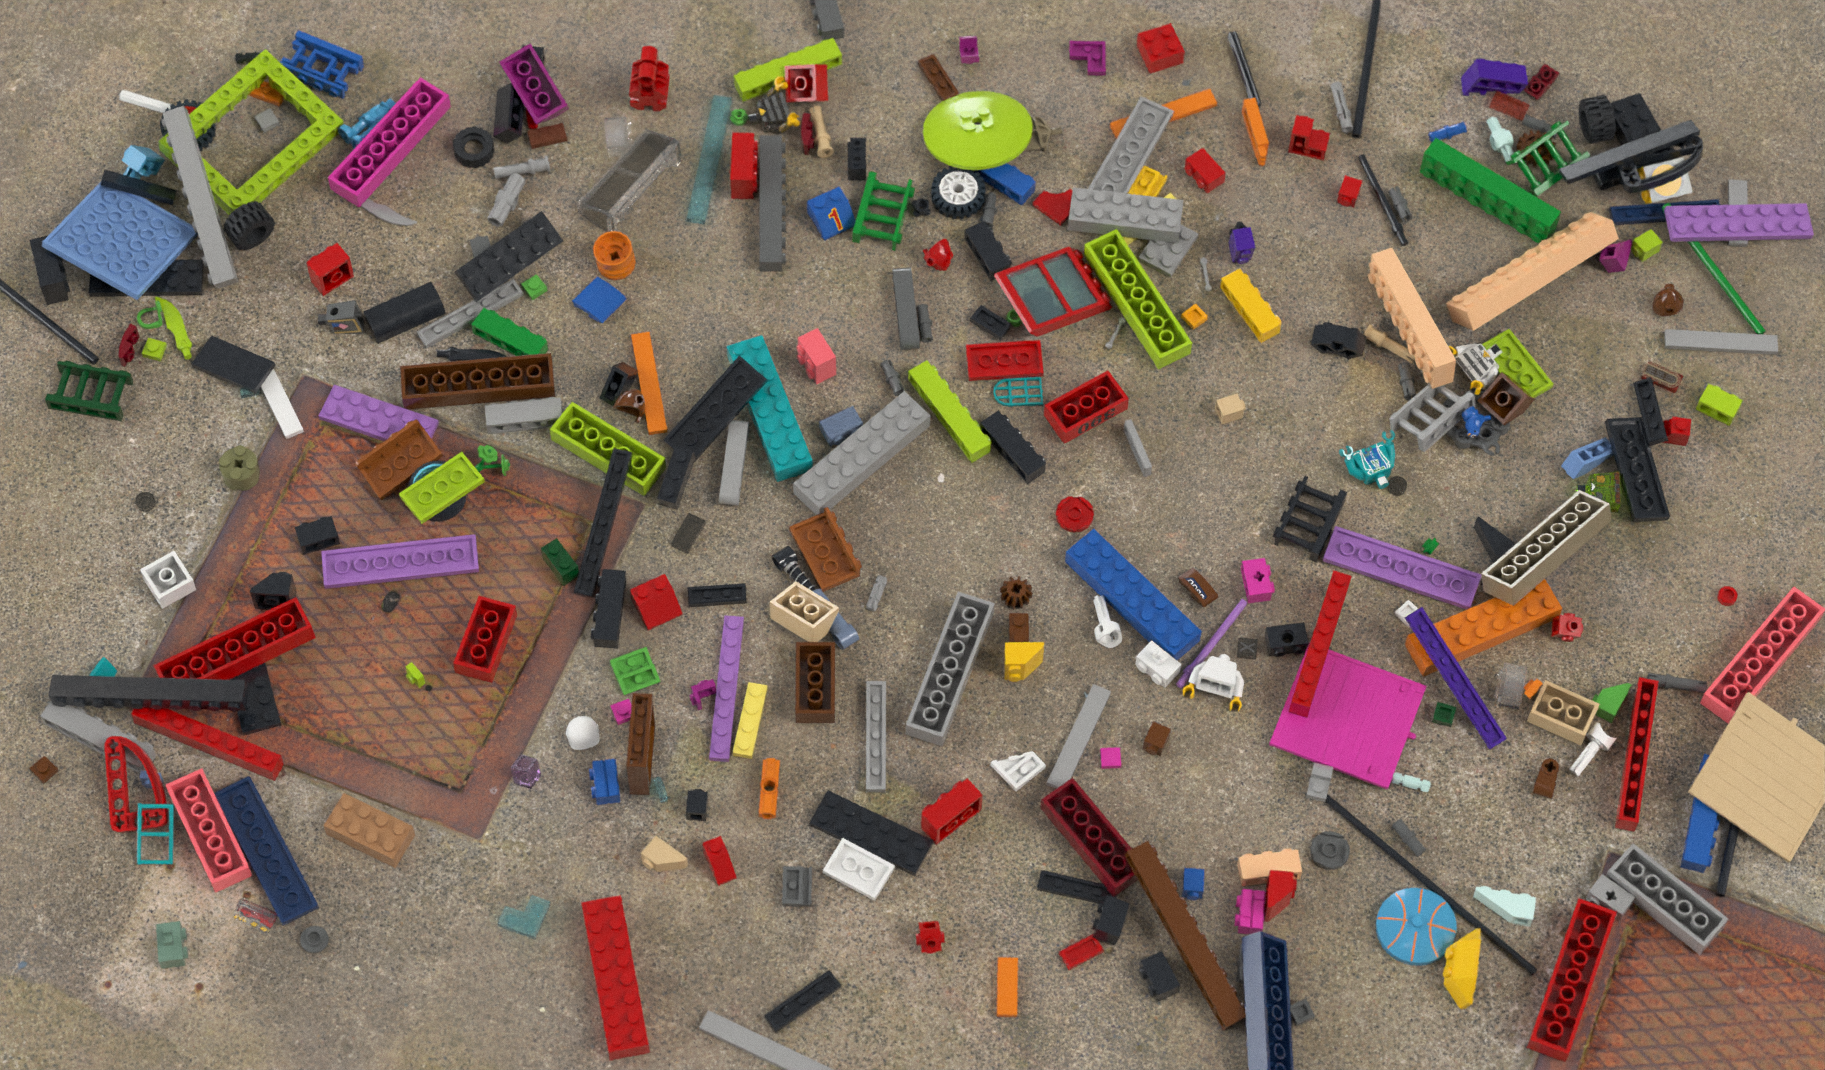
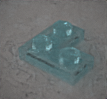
(527, 922)

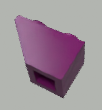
(1616, 255)

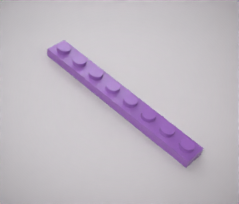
(726, 688)

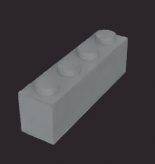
(522, 415)

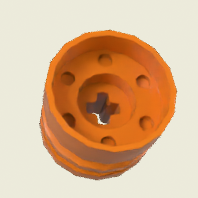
(614, 255)

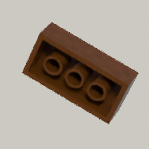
(815, 682)

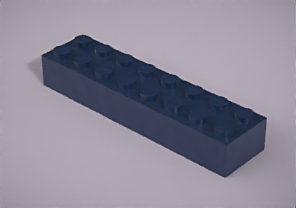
(1267, 1002)

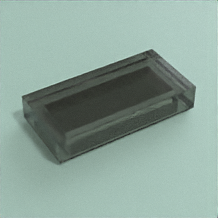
(688, 533)

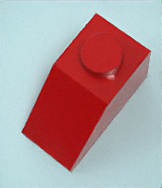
(719, 860)

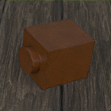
(1156, 739)

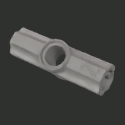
(506, 200)

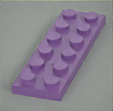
(369, 414)

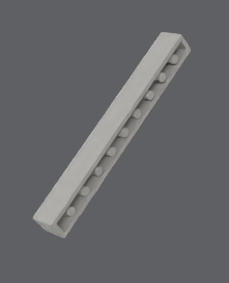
(200, 197)

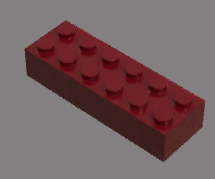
(1090, 835)

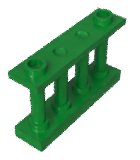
(1550, 177)
(869, 199)

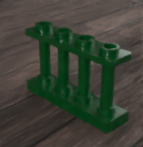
(85, 407)

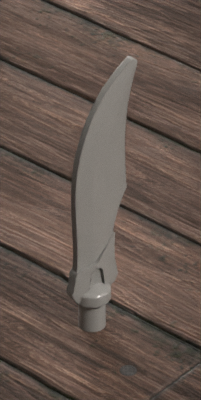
(386, 214)

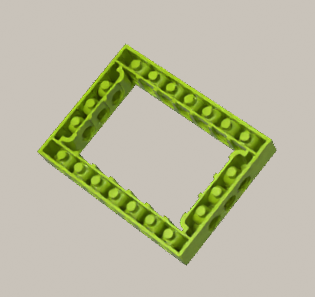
(288, 161)

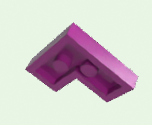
(1091, 51)

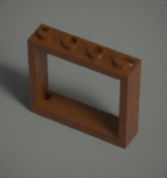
(641, 744)

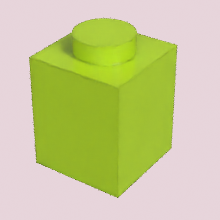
(1646, 245)

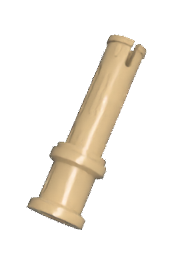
(822, 138)
(1382, 340)

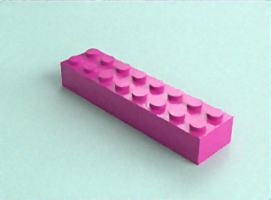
(389, 142)

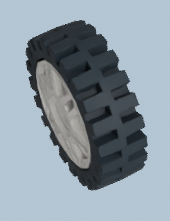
(958, 204)

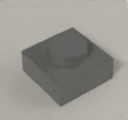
(1301, 1012)

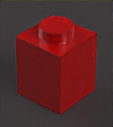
(1349, 191)

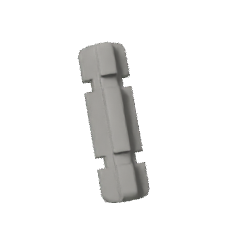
(876, 593)

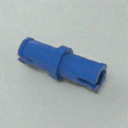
(1448, 132)

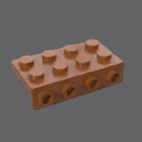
(397, 458)
(826, 550)

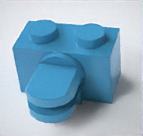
(141, 161)

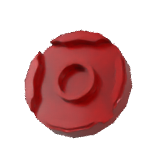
(1074, 514)

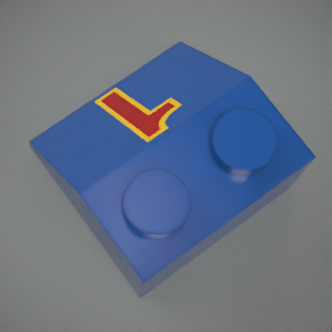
(831, 213)

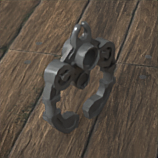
(1490, 430)

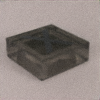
(1247, 648)

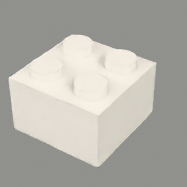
(168, 579)

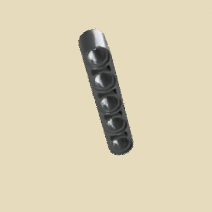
(906, 308)

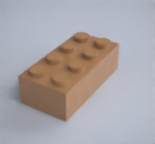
(369, 830)

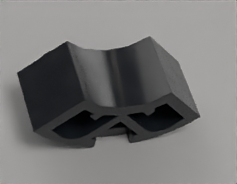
(1338, 340)

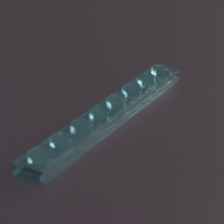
(709, 159)

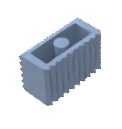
(840, 426)

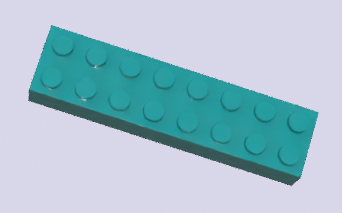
(773, 413)

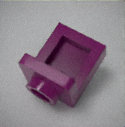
(968, 49)
(701, 690)

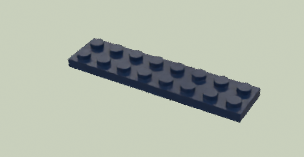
(266, 850)

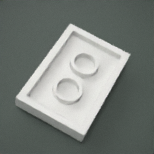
(858, 869)

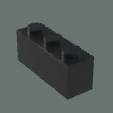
(508, 114)
(987, 249)
(676, 477)

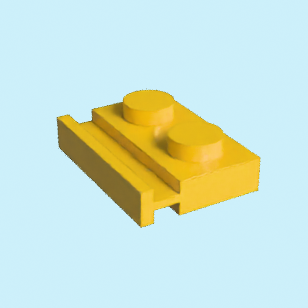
(1148, 182)

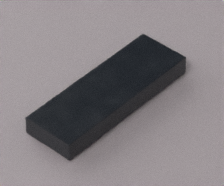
(717, 595)

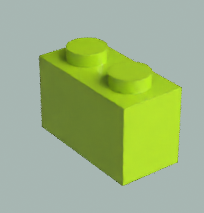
(1719, 404)

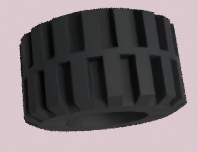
(1597, 119)
(249, 225)

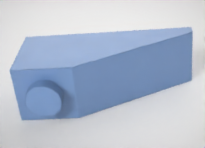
(1587, 458)

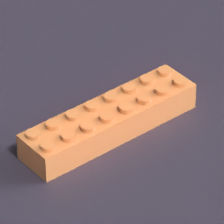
(1412, 318)

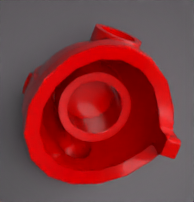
(939, 255)

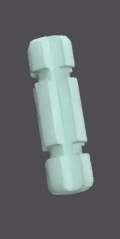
(1411, 782)

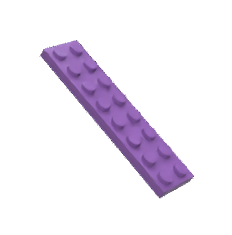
(1738, 222)
(400, 561)
(1402, 568)

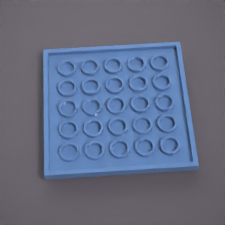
(120, 239)

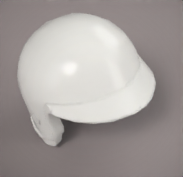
(582, 733)

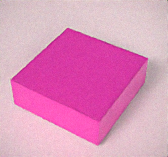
(1110, 758)

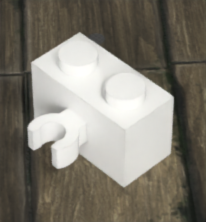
(1157, 664)

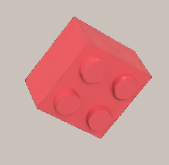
(816, 356)

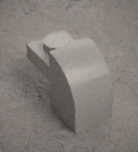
(1319, 782)

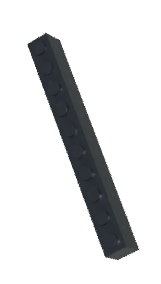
(148, 692)

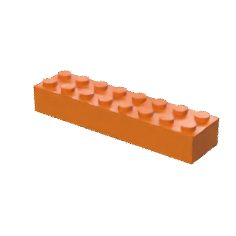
(1488, 625)

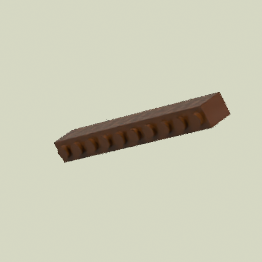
(1185, 935)

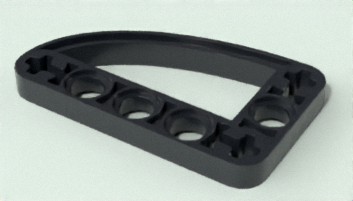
(1658, 180)

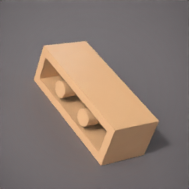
(1256, 868)

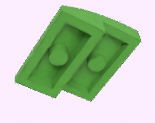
(634, 671)

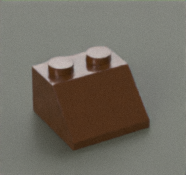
(1506, 399)

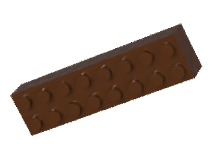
(477, 381)

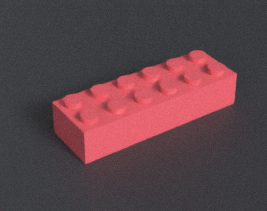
(208, 830)

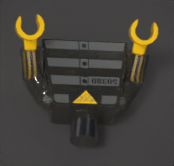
(773, 111)

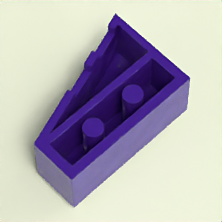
(1494, 76)

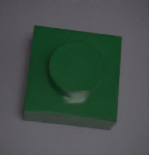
(1444, 714)

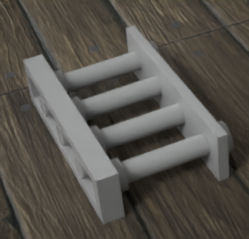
(1438, 427)

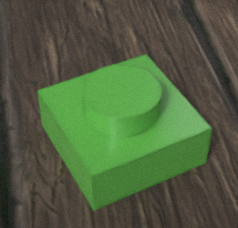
(534, 287)

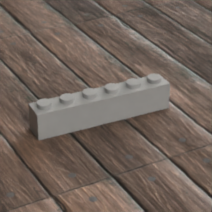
(92, 732)

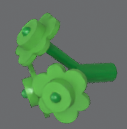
(489, 454)

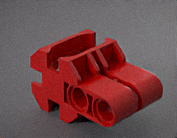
(649, 81)

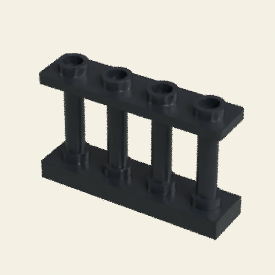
(1329, 517)

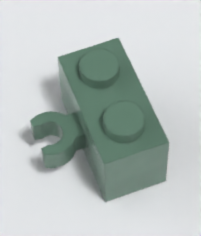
(171, 944)

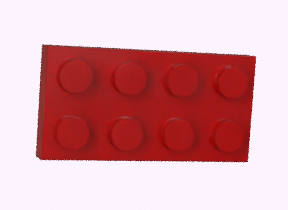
(1004, 360)

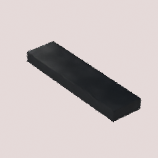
(138, 187)
(1650, 411)
(1072, 887)
(802, 1001)

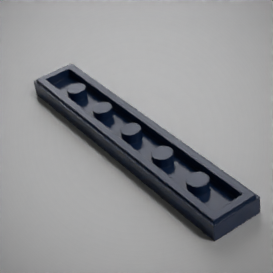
(1648, 212)

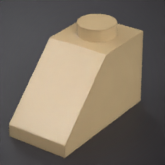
(662, 856)

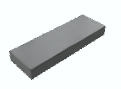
(1137, 448)

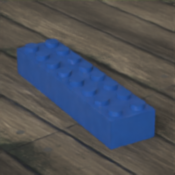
(1132, 595)

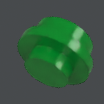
(1430, 545)

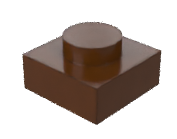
(44, 769)

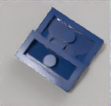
(599, 300)

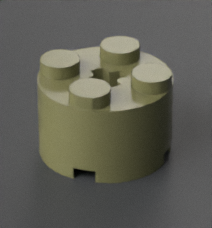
(239, 468)

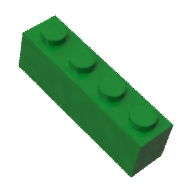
(507, 334)

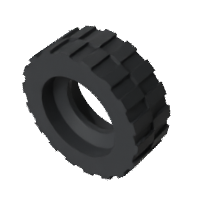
(471, 134)

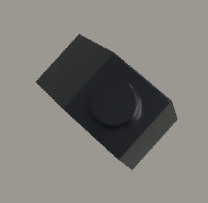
(618, 381)

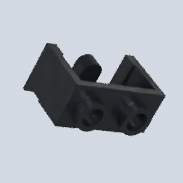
(857, 159)

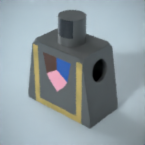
(343, 318)

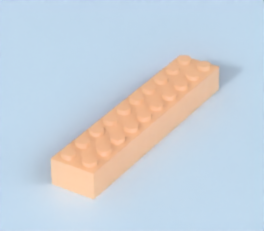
(1532, 271)

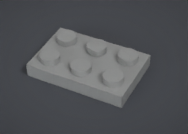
(1168, 255)

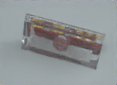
(254, 915)

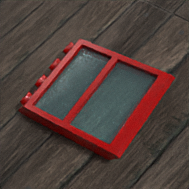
(1053, 291)

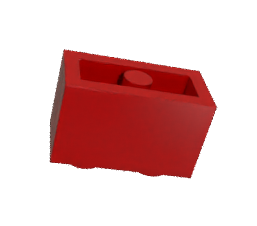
(1204, 170)

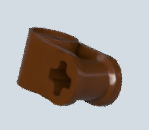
(1546, 781)

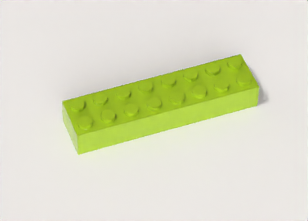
(1137, 299)

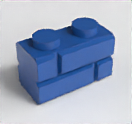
(606, 781)

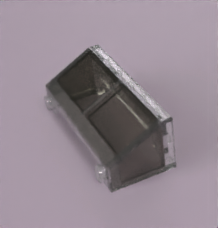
(629, 179)

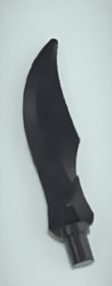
(456, 354)

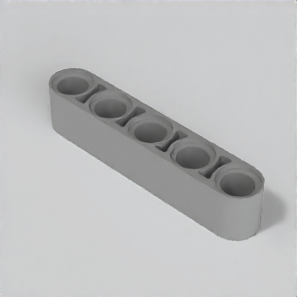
(734, 462)

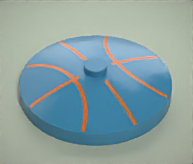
(1415, 926)

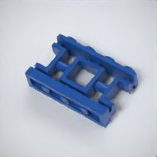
(325, 52)

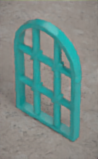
(1025, 387)

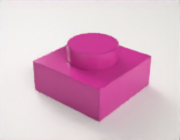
(622, 711)

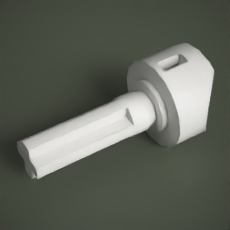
(1106, 629)
(1598, 740)

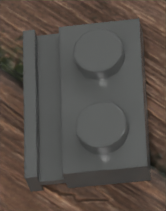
(797, 886)

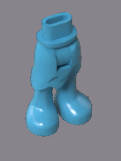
(368, 120)

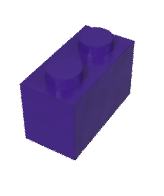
(1241, 245)

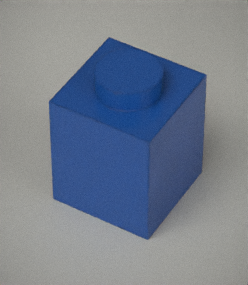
(1193, 883)

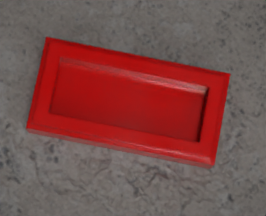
(1081, 952)

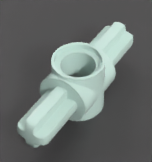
(1500, 139)

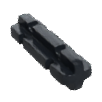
(240, 58)

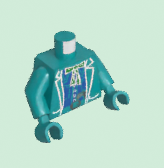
(1372, 462)

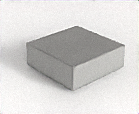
(267, 120)

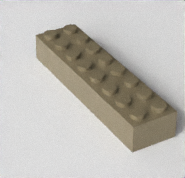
(1546, 547)

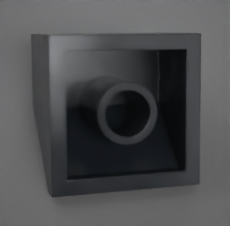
(273, 591)

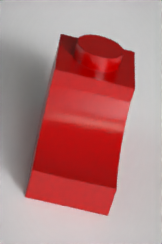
(1677, 430)

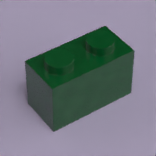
(560, 562)

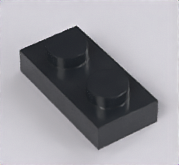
(990, 322)

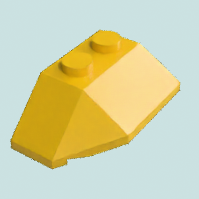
(1462, 968)

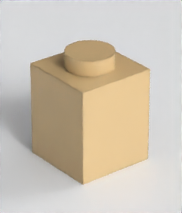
(1230, 408)

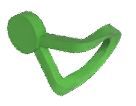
(153, 325)

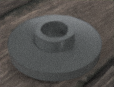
(314, 939)

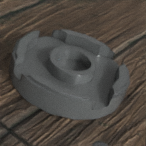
(1329, 850)

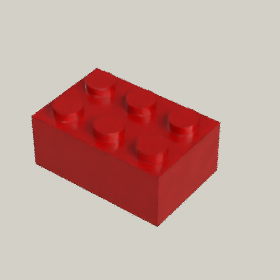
(743, 165)
(951, 810)

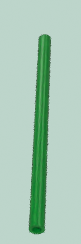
(1725, 285)

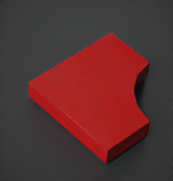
(1054, 205)

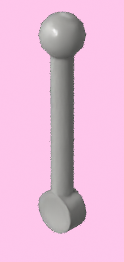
(1203, 262)
(1121, 321)

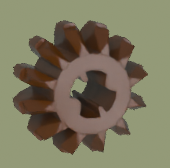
(1023, 592)

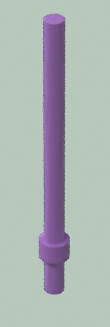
(1212, 642)

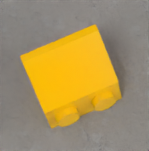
(1021, 659)

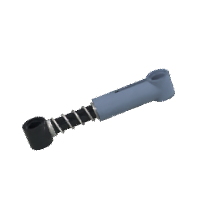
(842, 632)

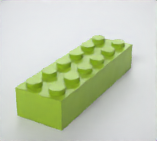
(594, 442)

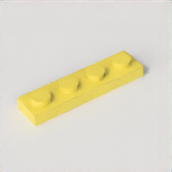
(750, 720)

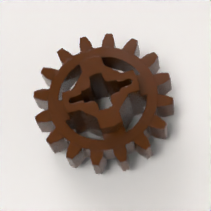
(1527, 140)

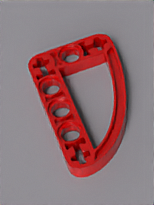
(122, 793)

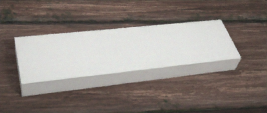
(281, 406)

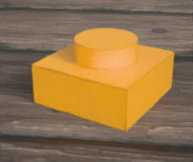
(1194, 316)

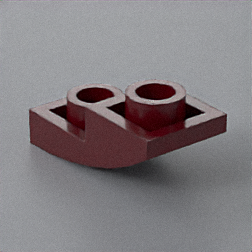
(1541, 81)
(806, 133)
(126, 349)

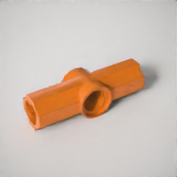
(768, 799)

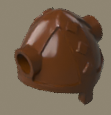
(1668, 299)
(634, 401)

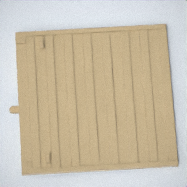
(1765, 777)

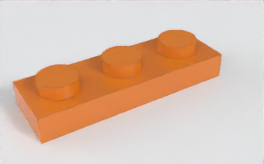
(1532, 688)

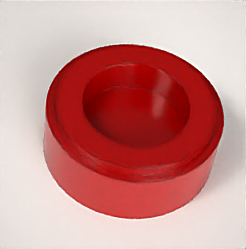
(1727, 596)

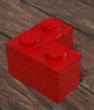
(1308, 141)

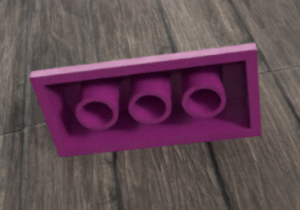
(534, 85)

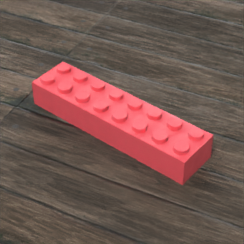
(1763, 653)

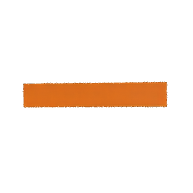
(1182, 108)
(649, 383)

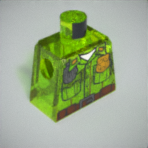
(1605, 487)

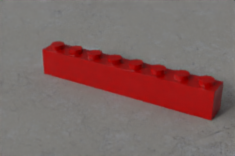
(1320, 644)
(210, 740)
(1636, 754)

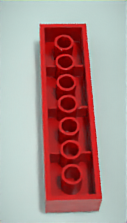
(242, 645)
(615, 977)
(1571, 980)

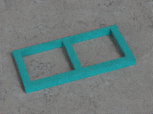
(170, 833)

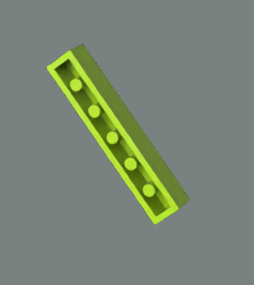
(762, 77)
(949, 411)

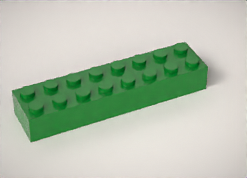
(1489, 191)

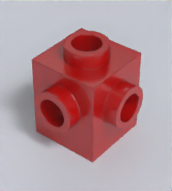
(1567, 627)
(930, 937)

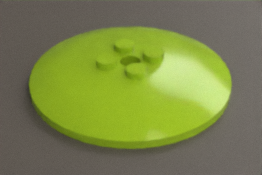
(960, 143)

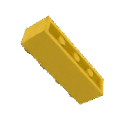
(1250, 305)

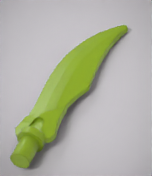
(176, 326)

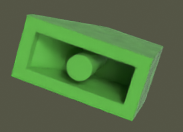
(1611, 701)

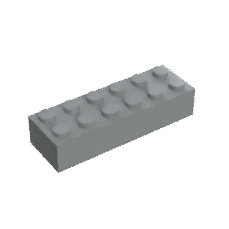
(1128, 213)
(1667, 899)

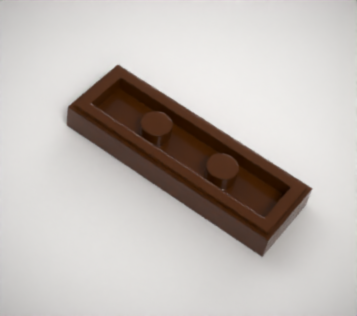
(937, 77)

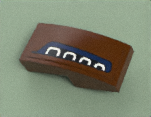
(1198, 586)

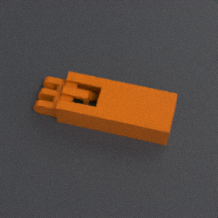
(1255, 130)

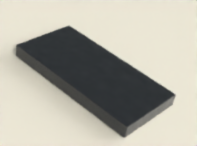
(233, 364)

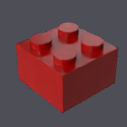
(1160, 48)
(330, 269)

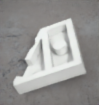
(1019, 769)

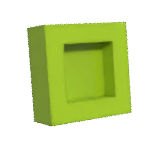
(154, 349)
(414, 675)

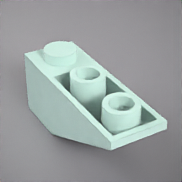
(1512, 907)

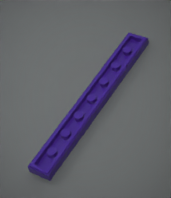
(1455, 678)

